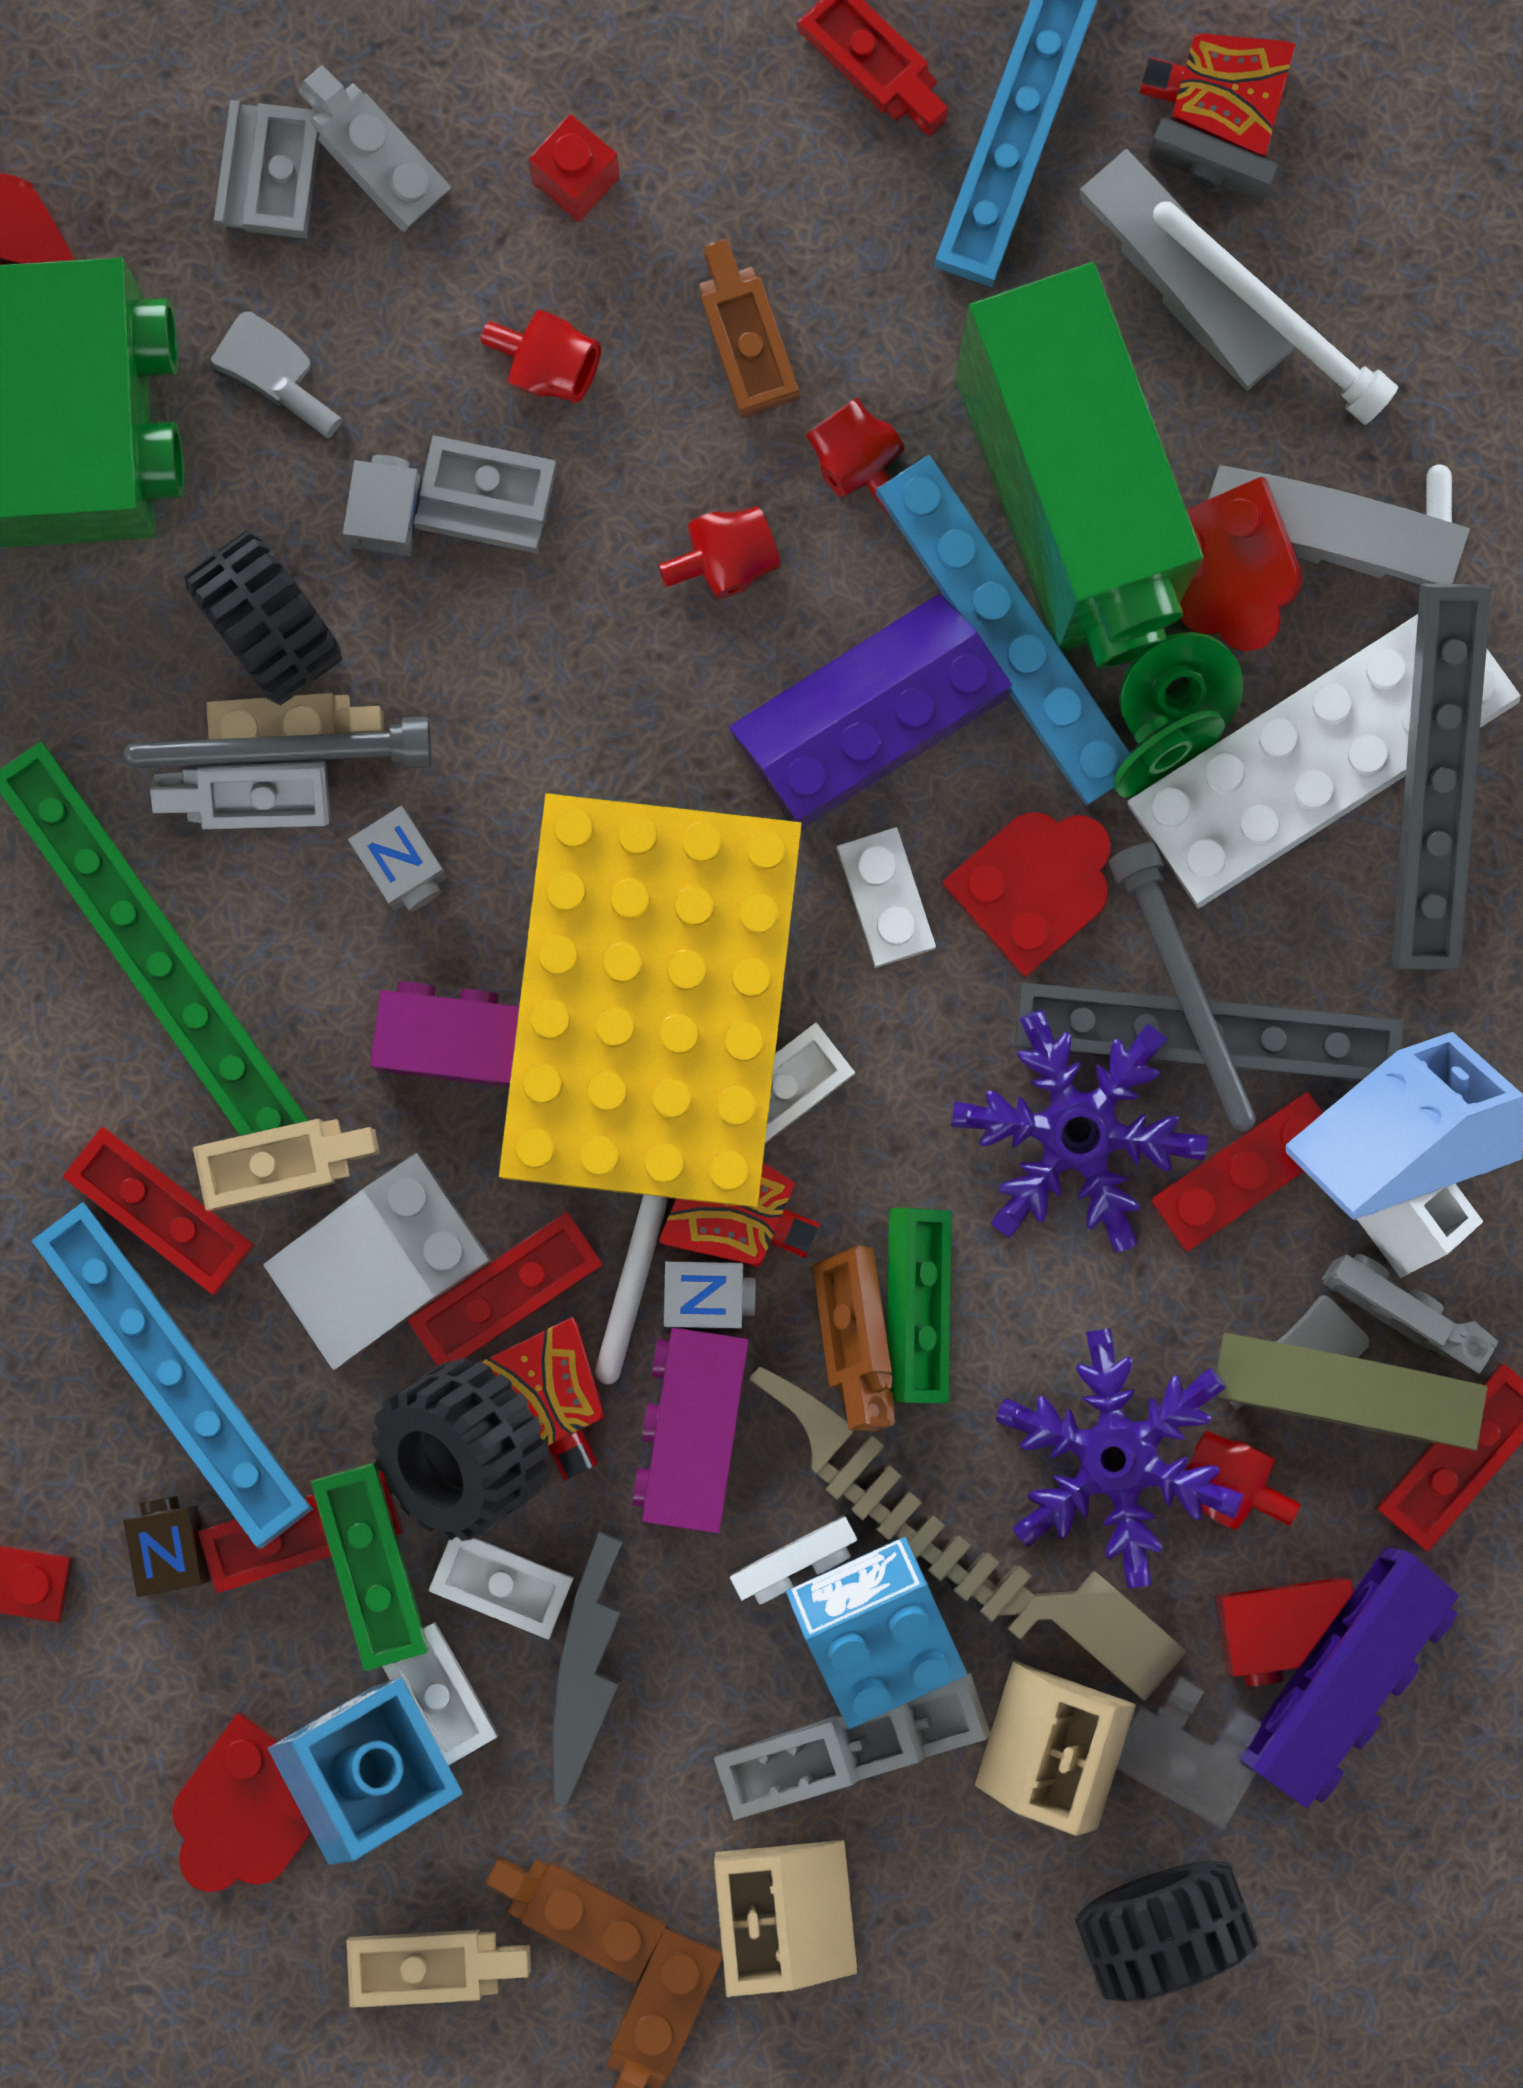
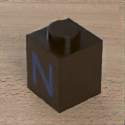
(165, 1547)

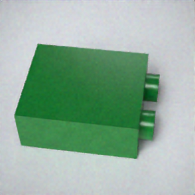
(77, 404)
(1078, 464)

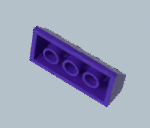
(871, 710)
(1350, 1675)

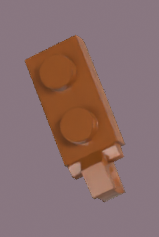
(745, 334)
(855, 1337)
(579, 1915)
(662, 2010)

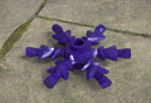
(1086, 1154)
(1142, 1464)

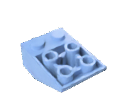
(1413, 1128)

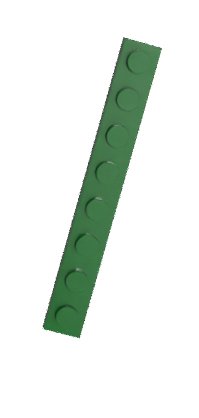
(146, 944)

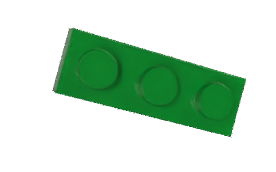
(919, 1304)
(370, 1566)

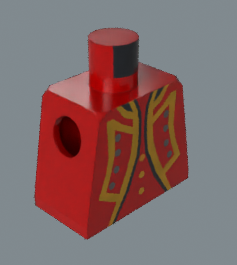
(1225, 88)
(741, 1232)
(561, 1391)

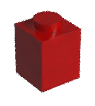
(574, 168)

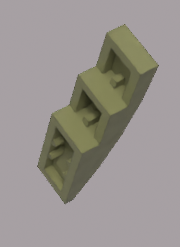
(1351, 1391)

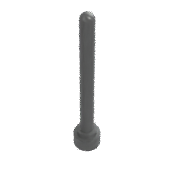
(404, 743)
(1140, 873)

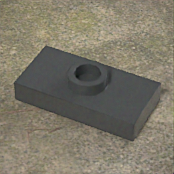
(1211, 161)

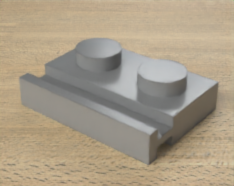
(267, 170)
(485, 494)

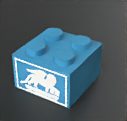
(876, 1633)
(365, 1771)

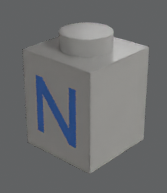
(382, 505)
(399, 861)
(707, 1295)

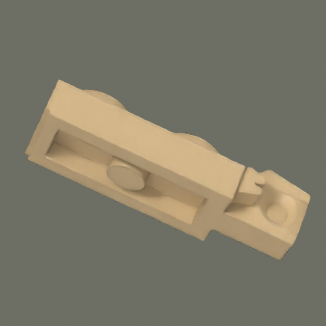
(297, 716)
(279, 1161)
(430, 1967)

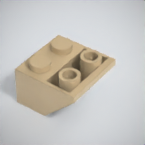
(1054, 1749)
(784, 1917)

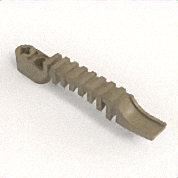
(1092, 1615)

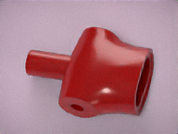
(548, 357)
(855, 449)
(727, 551)
(1245, 1471)

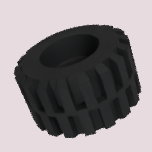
(263, 617)
(460, 1449)
(1166, 1931)

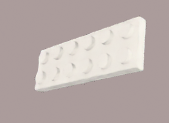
(1294, 768)

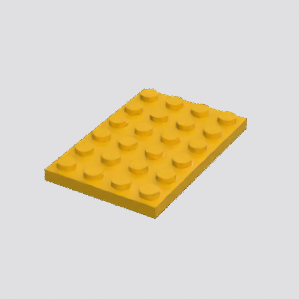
(650, 1000)

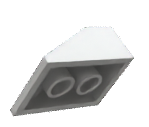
(377, 1261)

